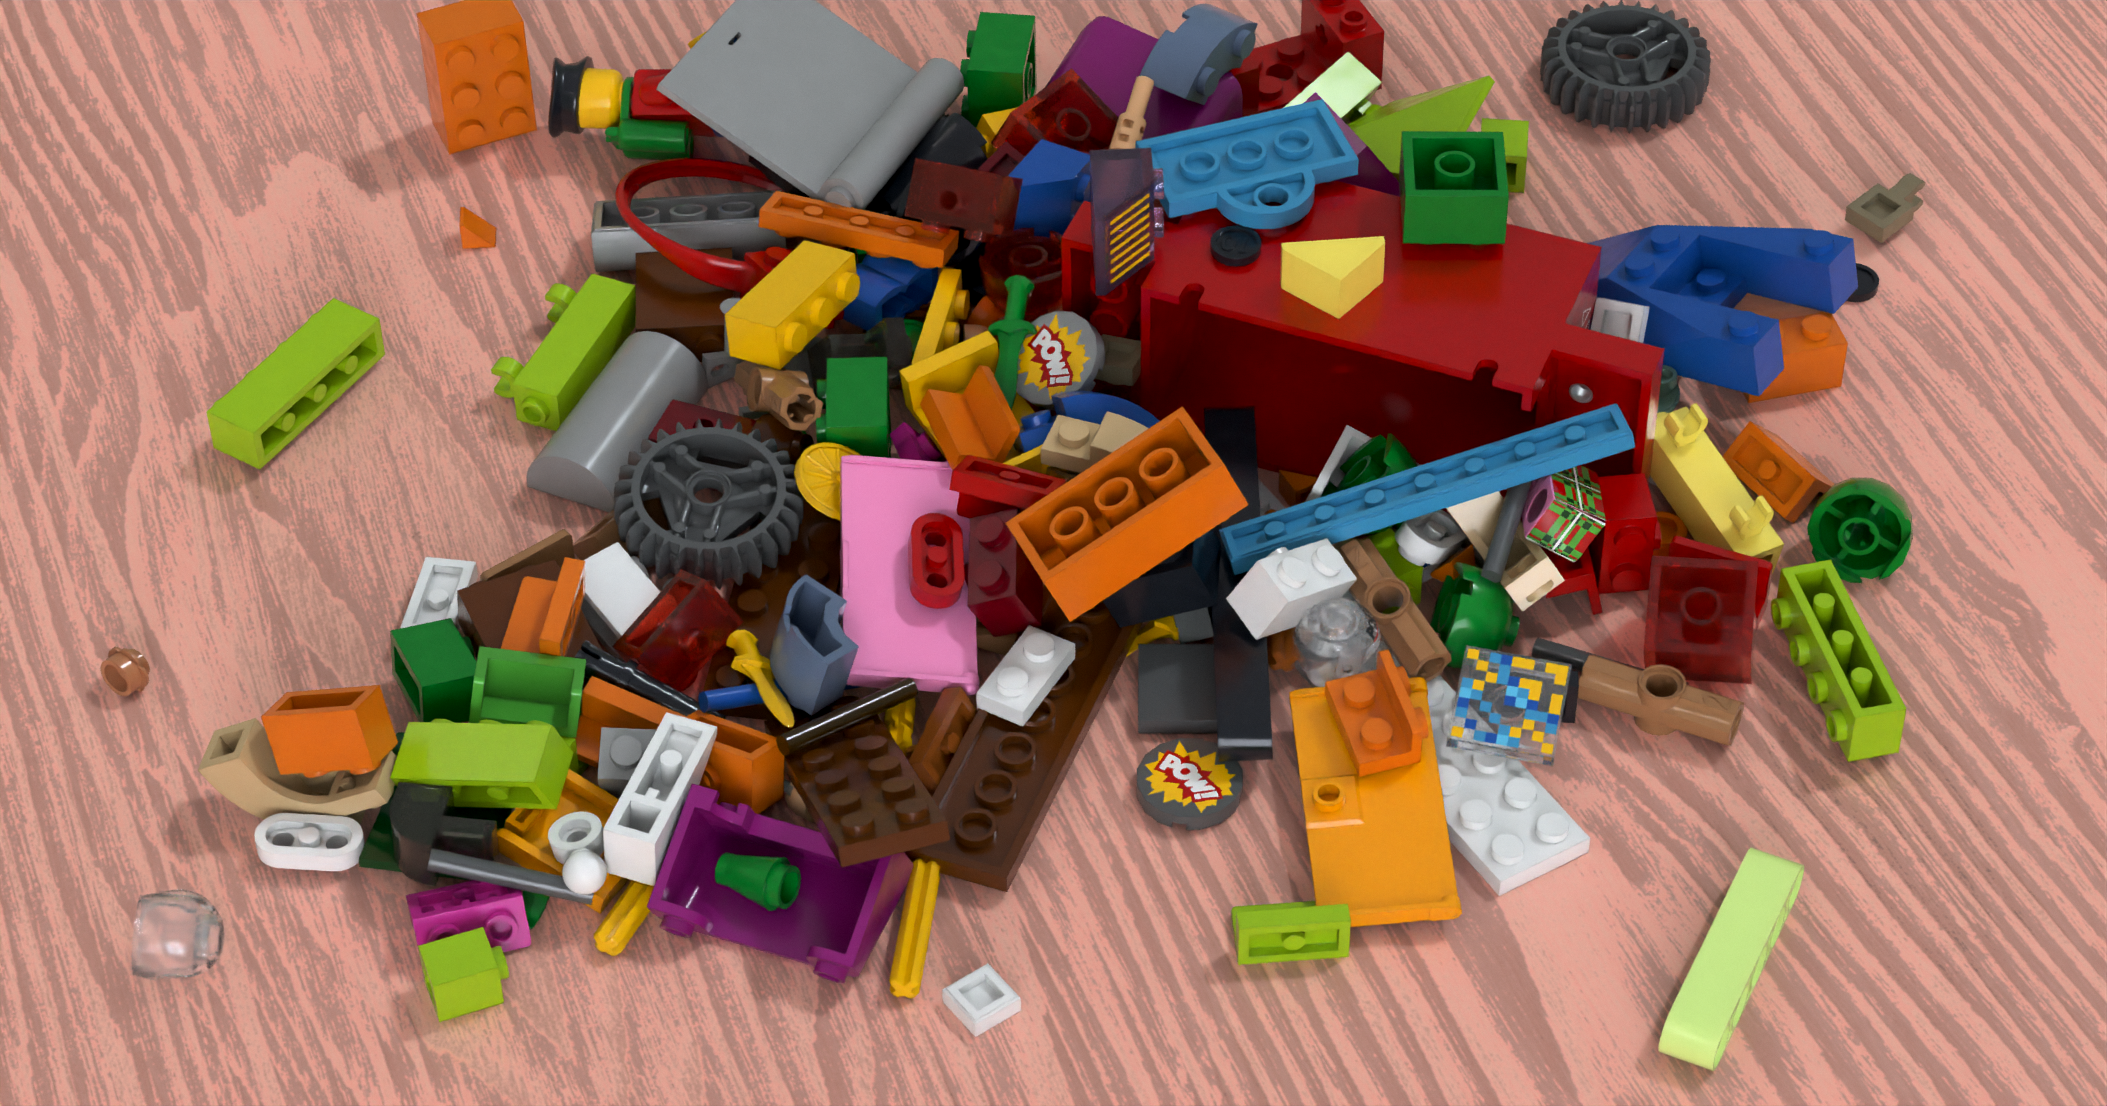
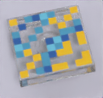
(1509, 705)

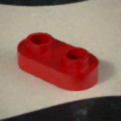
(938, 564)

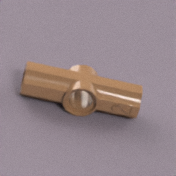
(779, 393)
(1403, 631)
(1660, 700)

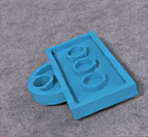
(1253, 163)

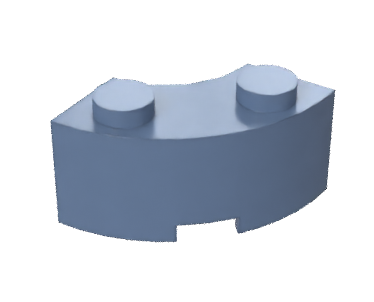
(1200, 52)
(809, 647)

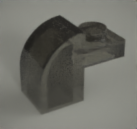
(883, 340)
(426, 819)

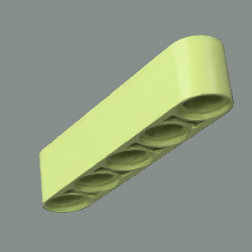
(1731, 959)

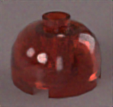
(1028, 256)

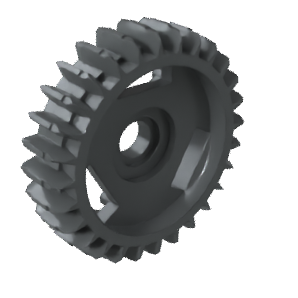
(1588, 79)
(703, 535)

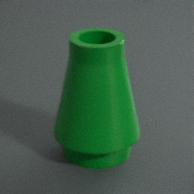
(763, 879)

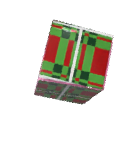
(1556, 525)

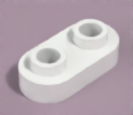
(1429, 538)
(309, 841)

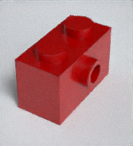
(1631, 533)

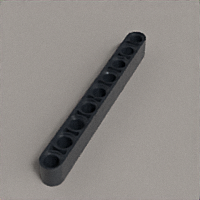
(1239, 658)

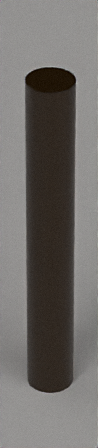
(846, 716)

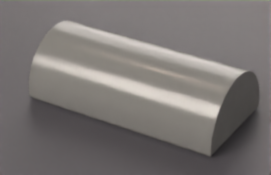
(688, 220)
(615, 417)

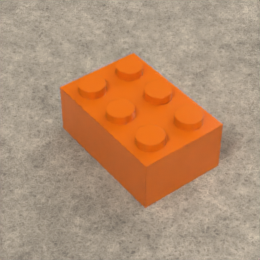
(476, 72)

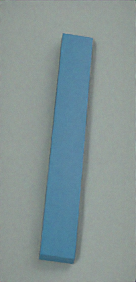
(1431, 486)

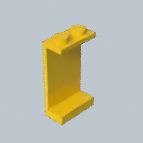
(952, 372)

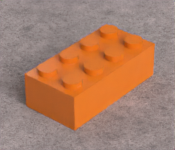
(1127, 513)

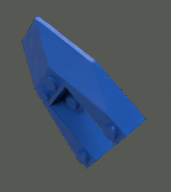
(1702, 272)

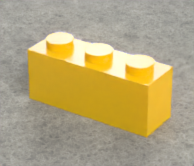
(792, 304)

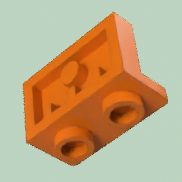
(1378, 717)

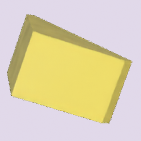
(1333, 272)

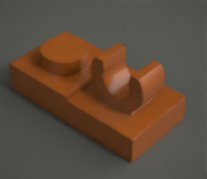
(941, 736)

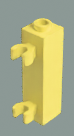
(1707, 490)

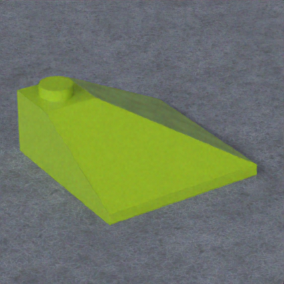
(1437, 110)

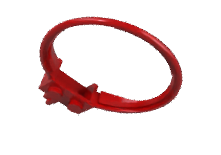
(711, 269)

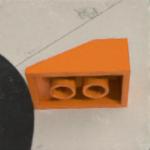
(1811, 348)

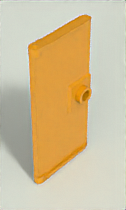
(1374, 836)

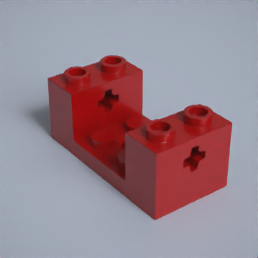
(1327, 33)

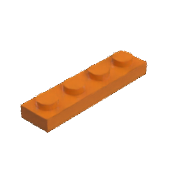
(856, 228)

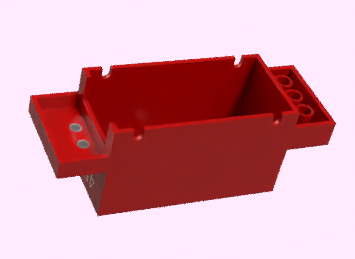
(1439, 354)

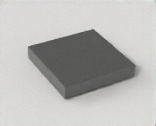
(1176, 689)

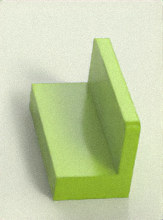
(1290, 932)

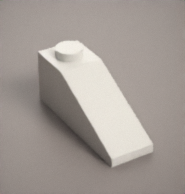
(653, 799)

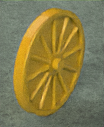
(819, 476)

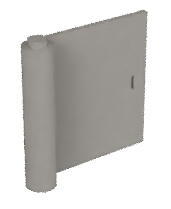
(811, 96)

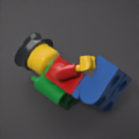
(630, 110)

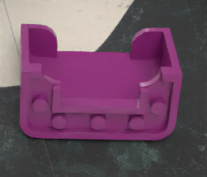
(1113, 55)
(828, 924)

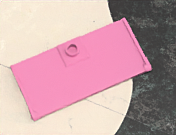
(881, 616)

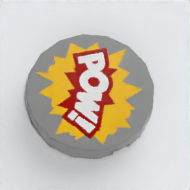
(1059, 358)

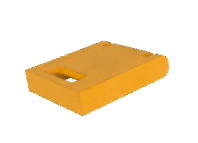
(526, 833)

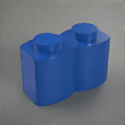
(889, 290)

